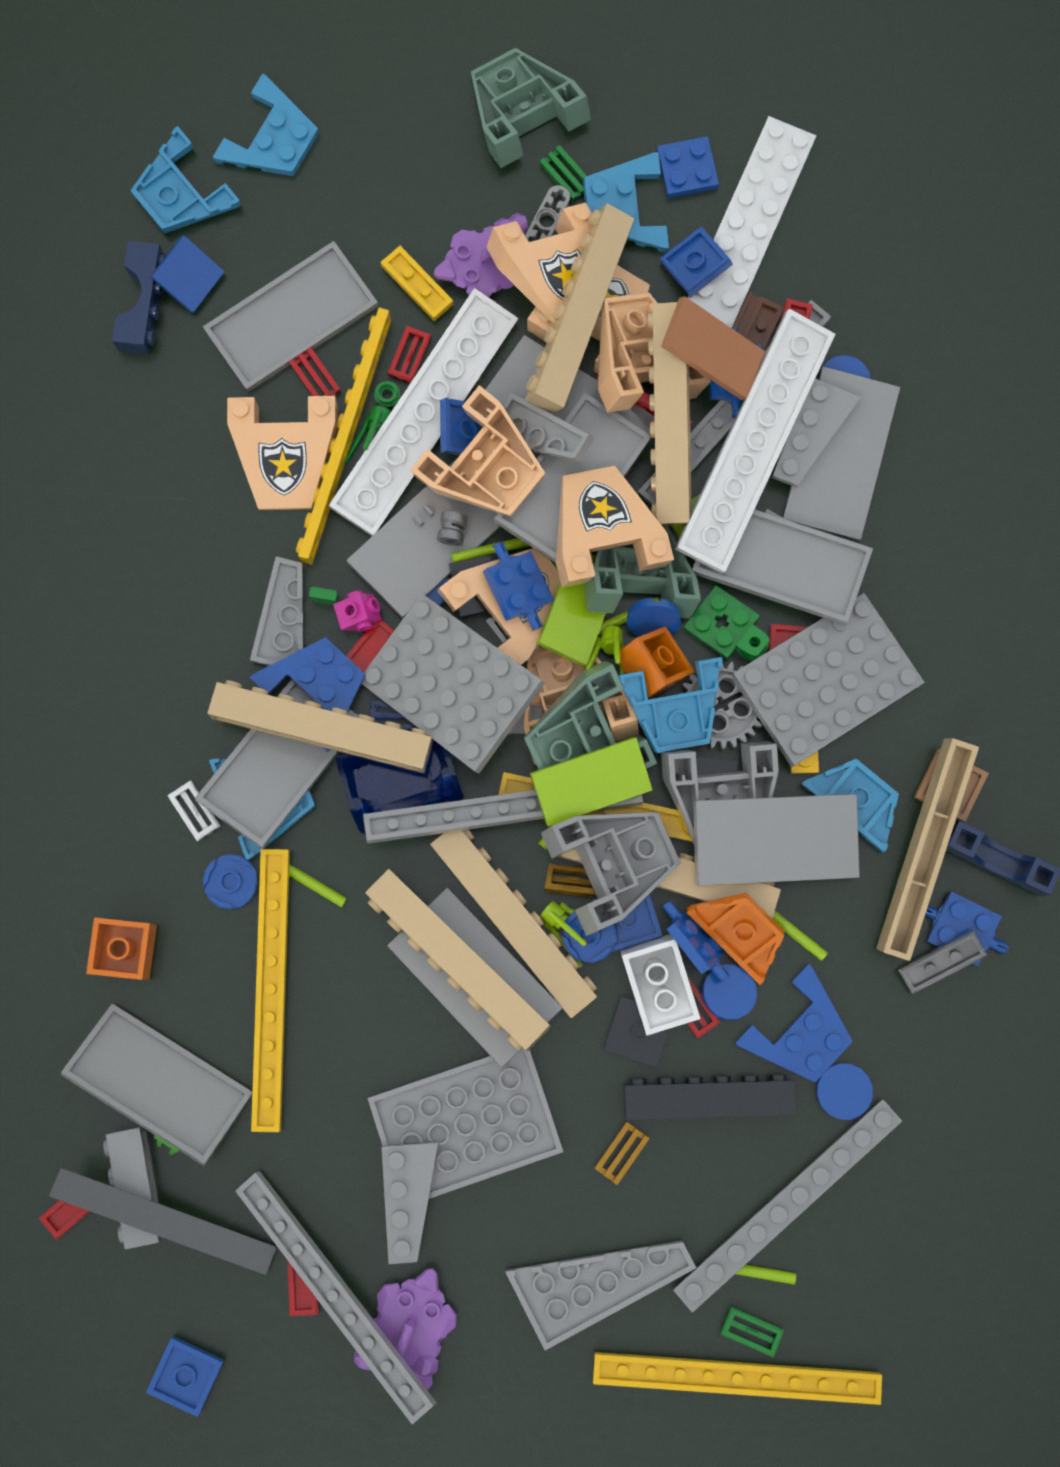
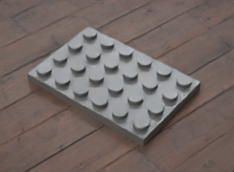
(827, 681)
(451, 683)
(480, 1116)

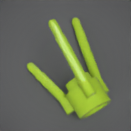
(611, 642)
(555, 916)

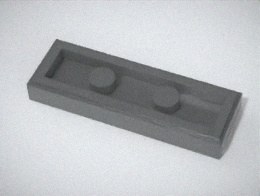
(942, 961)

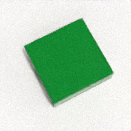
(324, 596)

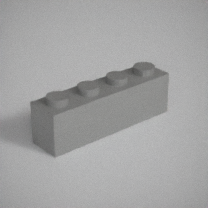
(132, 1172)

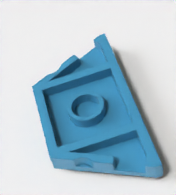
(874, 798)

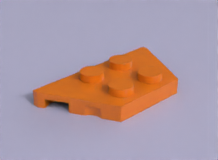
(741, 931)

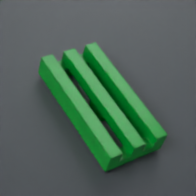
(553, 157)
(729, 1321)

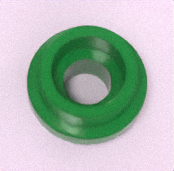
(384, 387)

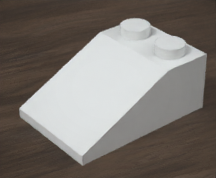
(660, 984)

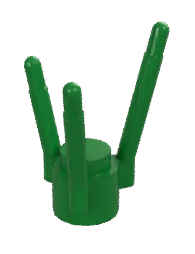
(374, 422)

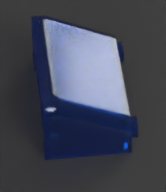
(385, 787)

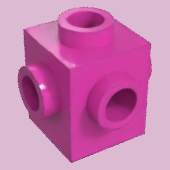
(357, 611)

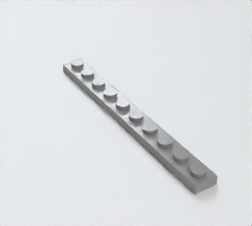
(718, 423)
(461, 816)
(787, 1205)
(336, 1297)

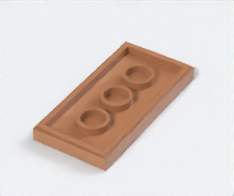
(712, 348)

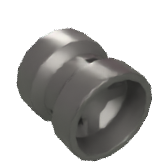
(452, 528)

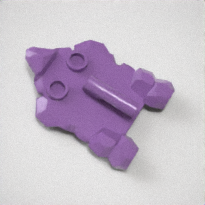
(470, 262)
(414, 1322)

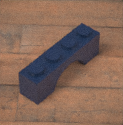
(134, 329)
(1015, 867)

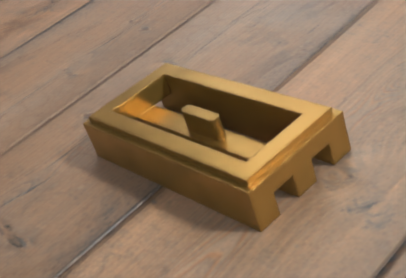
(566, 889)
(608, 1172)

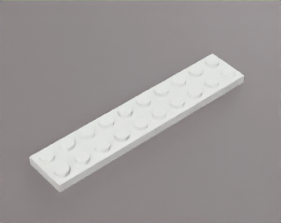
(755, 215)
(415, 420)
(755, 441)

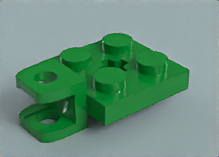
(737, 636)

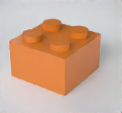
(658, 658)
(121, 949)

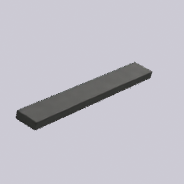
(162, 1221)

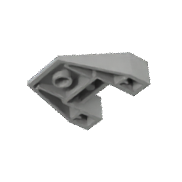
(685, 786)
(622, 857)

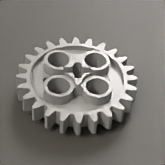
(734, 726)

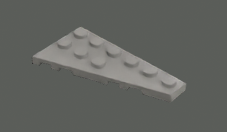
(583, 1290)

